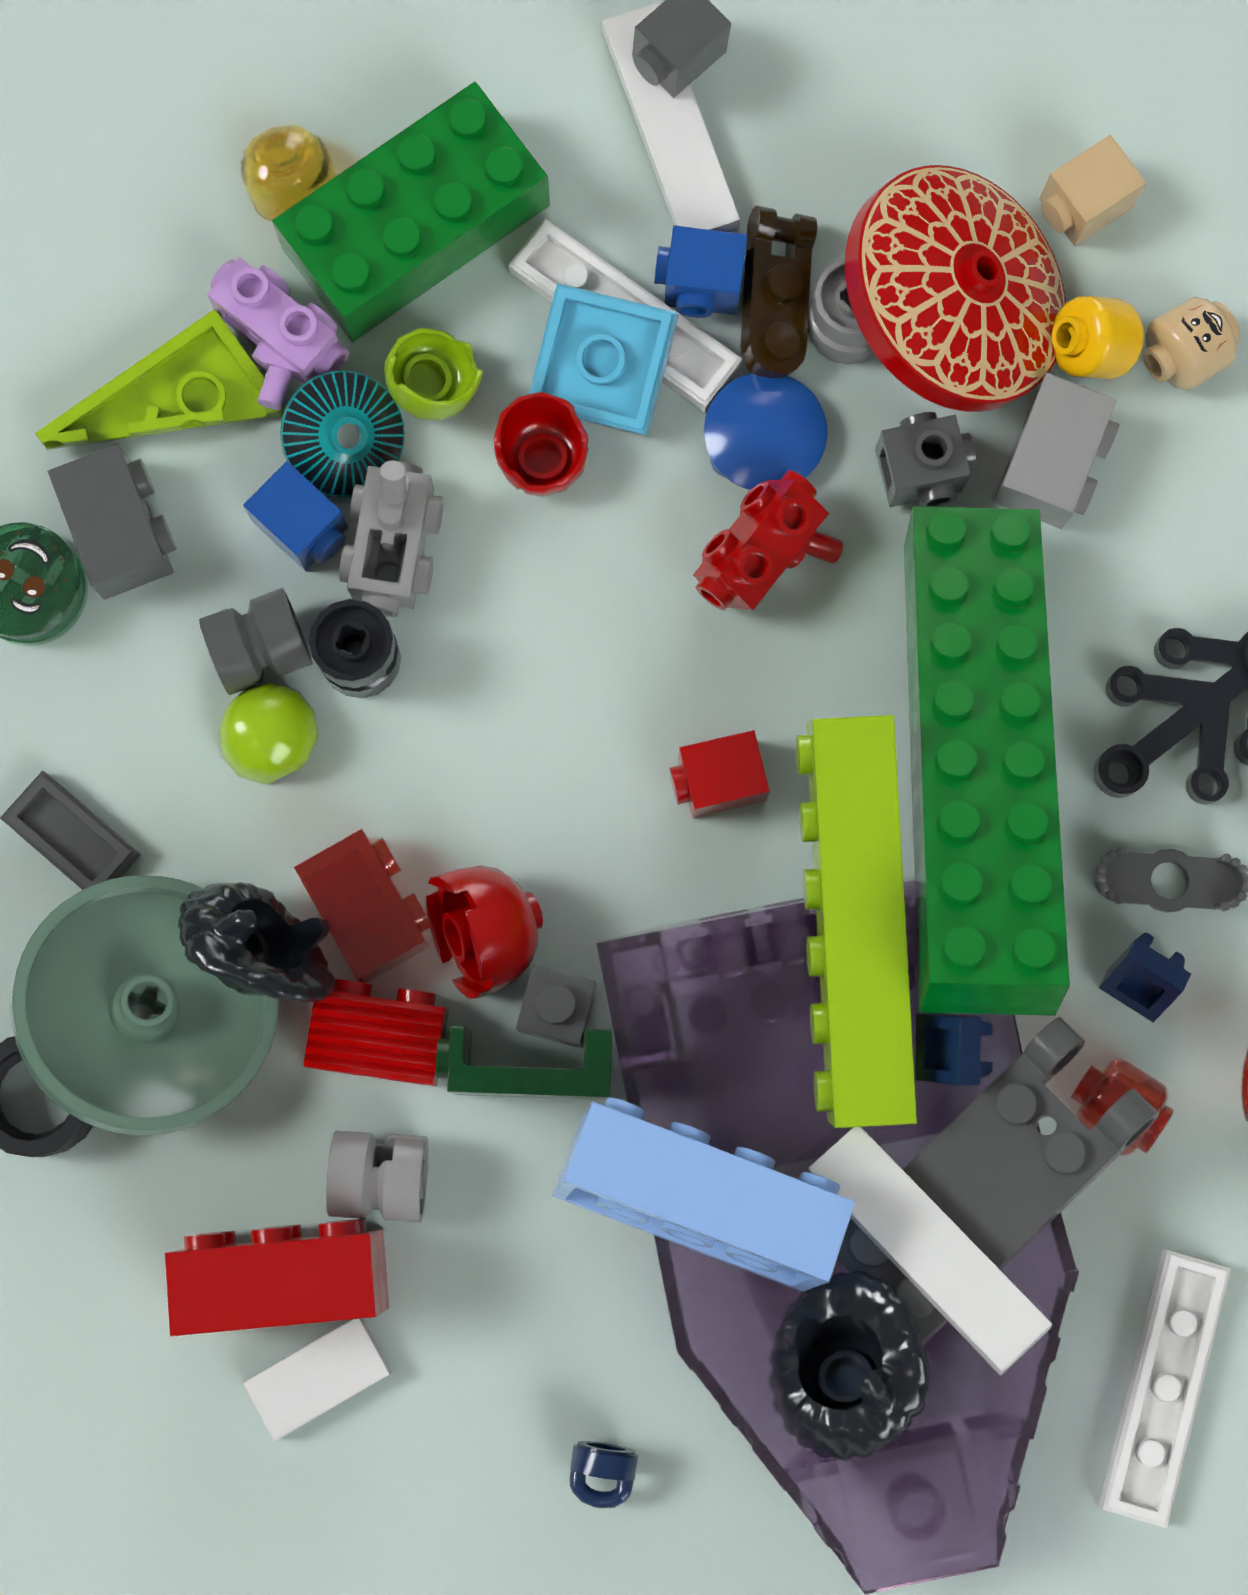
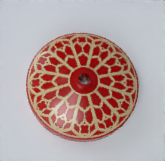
(954, 288)

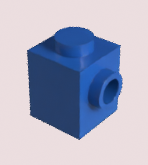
(702, 271)

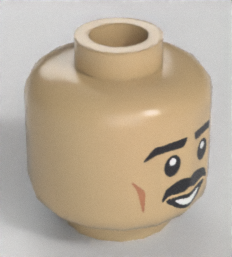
(1191, 343)

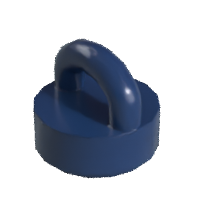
(604, 1462)

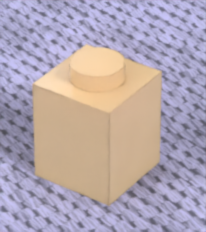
(1091, 191)

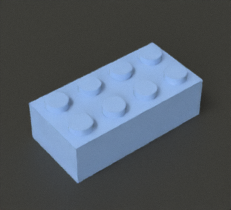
(704, 1196)

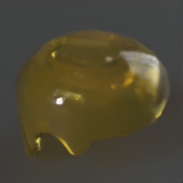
(284, 168)

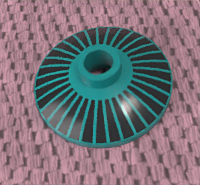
(319, 411)

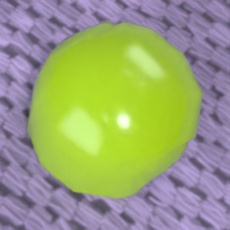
(432, 374)
(267, 732)

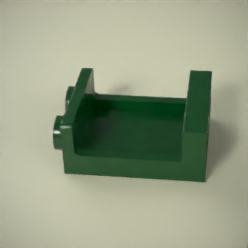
(590, 1083)

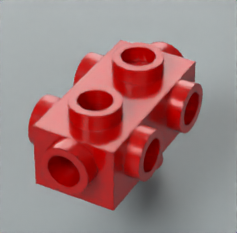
(770, 535)

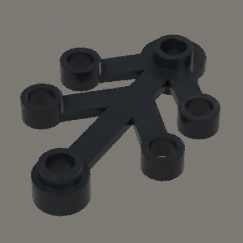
(1204, 706)

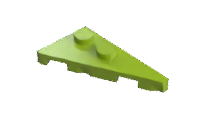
(182, 385)

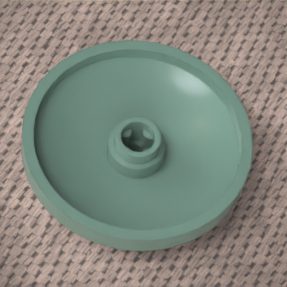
(79, 1023)

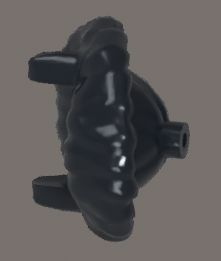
(255, 943)
(848, 1367)

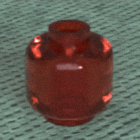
(1101, 1089)

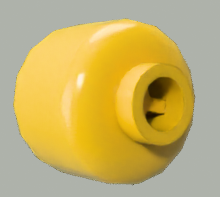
(1097, 337)

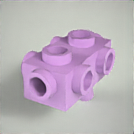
(287, 336)

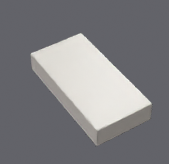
(316, 1378)

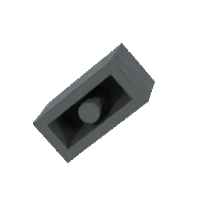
(112, 520)

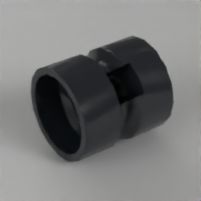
(355, 648)

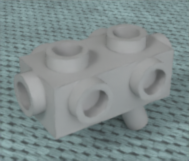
(393, 521)

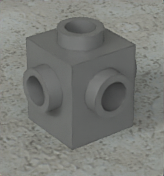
(925, 460)

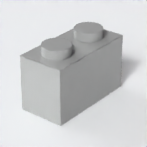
(1057, 449)

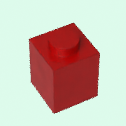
(720, 774)

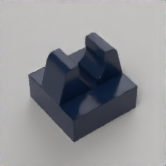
(1146, 978)
(950, 1048)

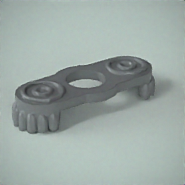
(1210, 881)

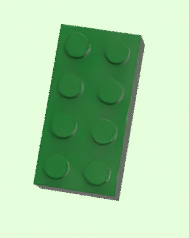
(413, 211)

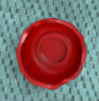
(540, 444)

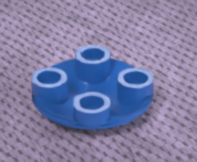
(764, 429)

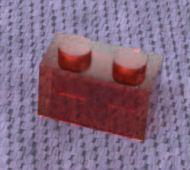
(363, 905)

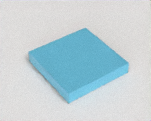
(605, 357)

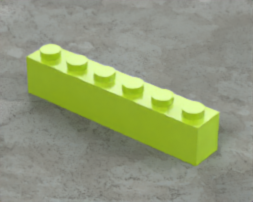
(859, 921)

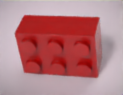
(276, 1278)

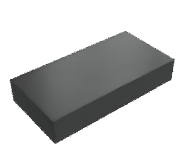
(69, 833)

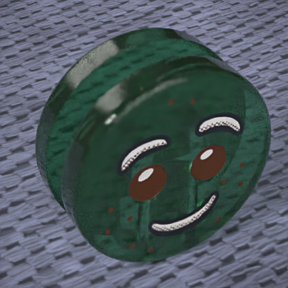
(39, 585)

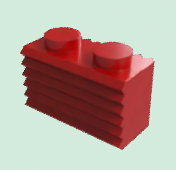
(375, 1034)

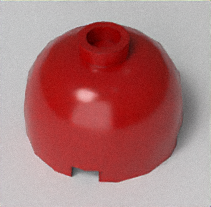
(485, 926)

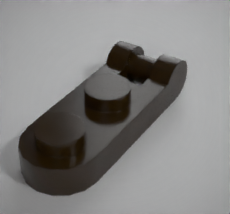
(776, 292)

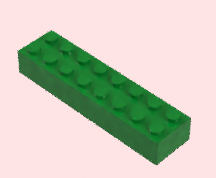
(983, 765)

